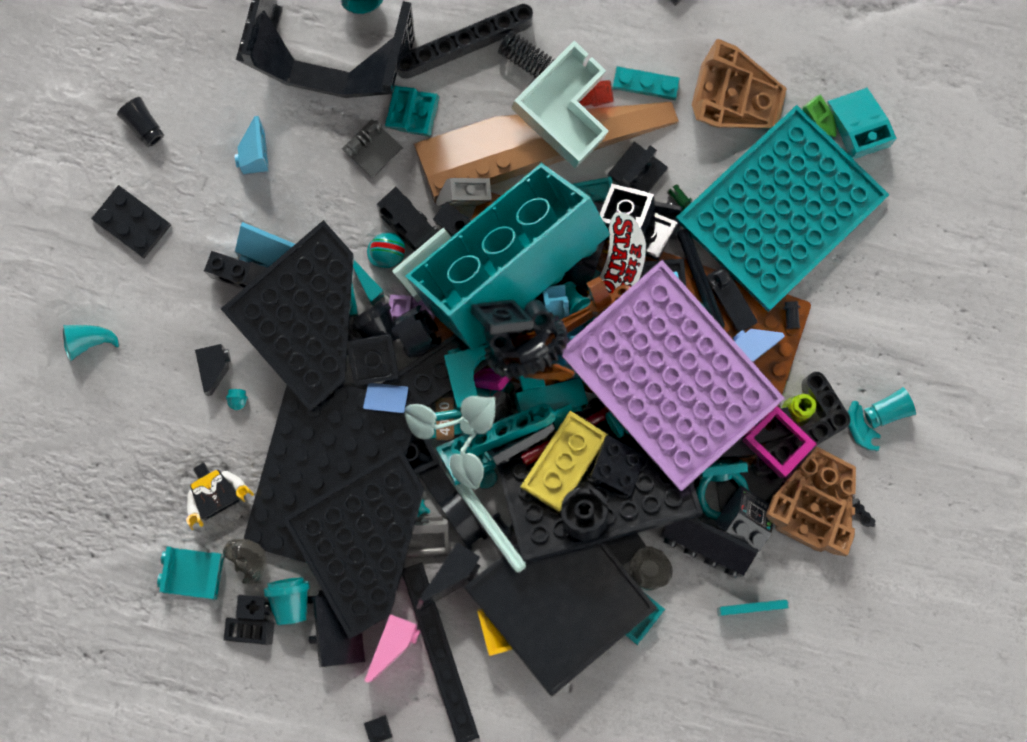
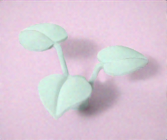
(477, 417)

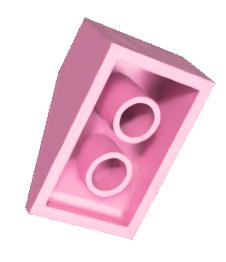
(393, 643)

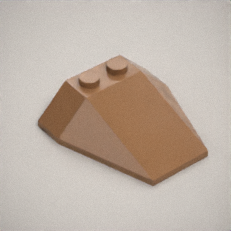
(736, 91)

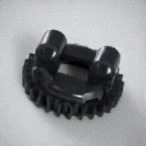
(532, 353)

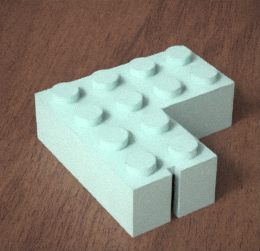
(553, 105)

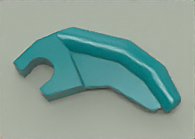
(860, 430)

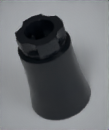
(140, 121)

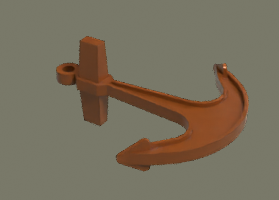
(600, 302)

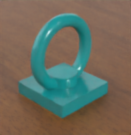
(720, 471)

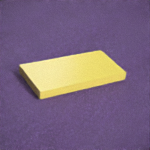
(564, 461)

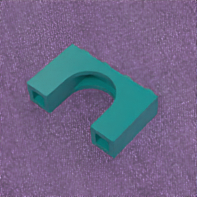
(461, 371)

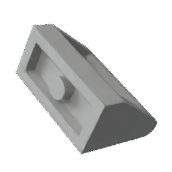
(465, 192)
(431, 524)

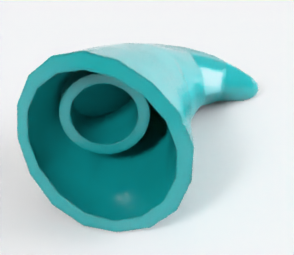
(82, 337)

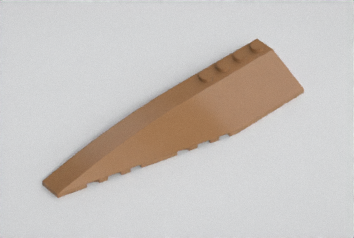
(510, 147)

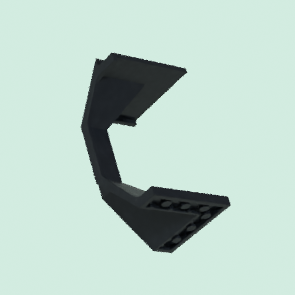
(267, 53)

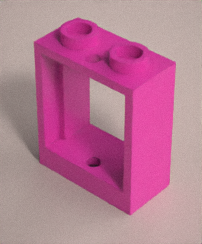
(784, 469)

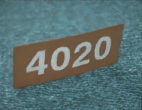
(445, 433)

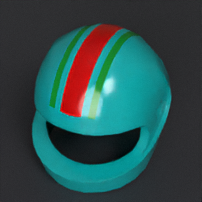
(386, 250)

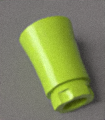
(798, 416)

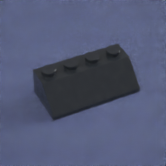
(710, 544)

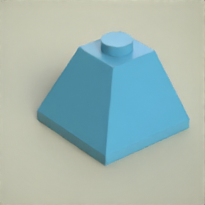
(252, 149)

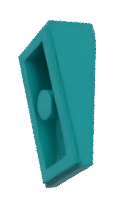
(371, 288)

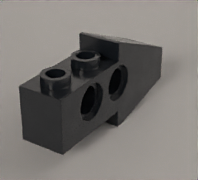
(232, 270)
(741, 450)

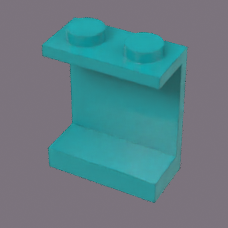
(190, 573)

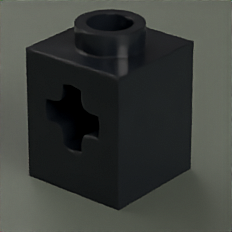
(245, 601)

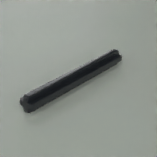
(699, 275)

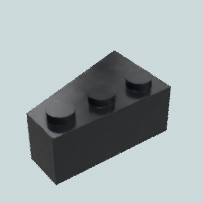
(405, 219)

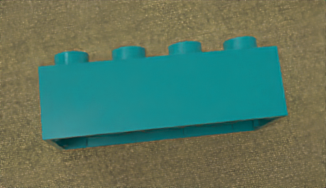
(509, 251)

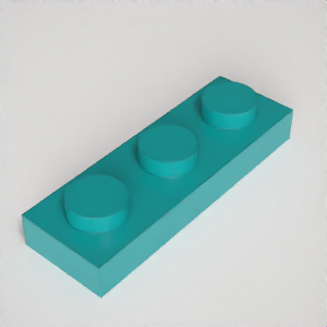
(646, 83)

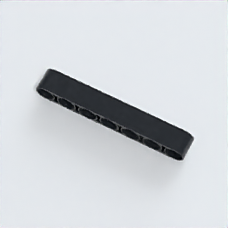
(469, 32)

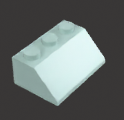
(417, 257)

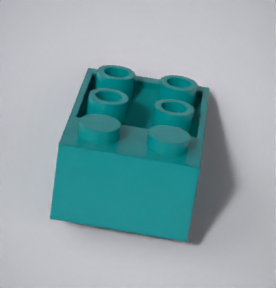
(861, 123)

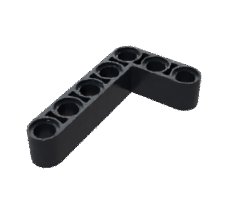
(826, 423)

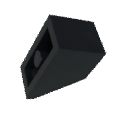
(212, 366)

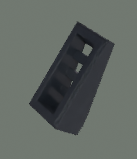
(267, 633)

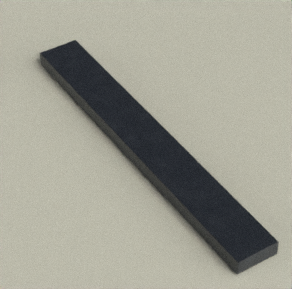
(441, 657)

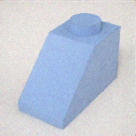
(757, 342)

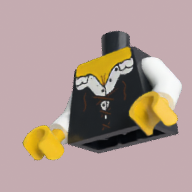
(213, 494)

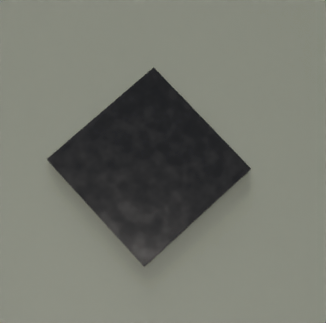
(561, 609)

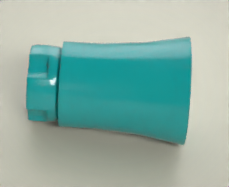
(890, 409)

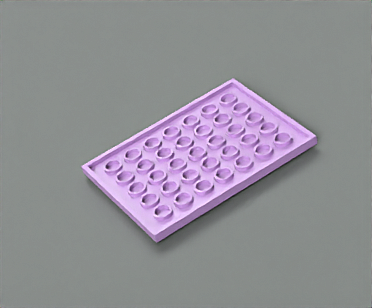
(671, 375)

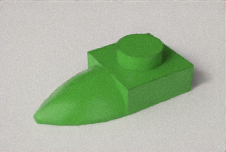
(821, 115)

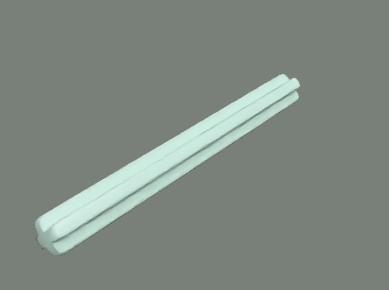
(490, 526)

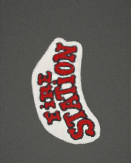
(625, 253)

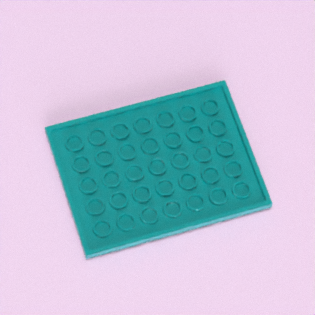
(782, 207)

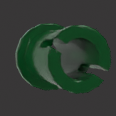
(681, 198)

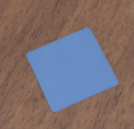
(386, 397)

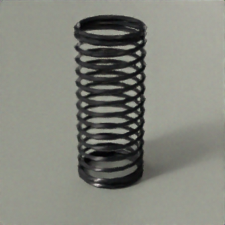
(506, 45)

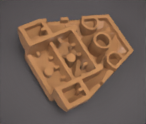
(817, 504)

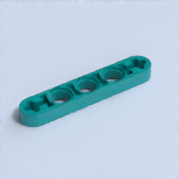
(512, 433)

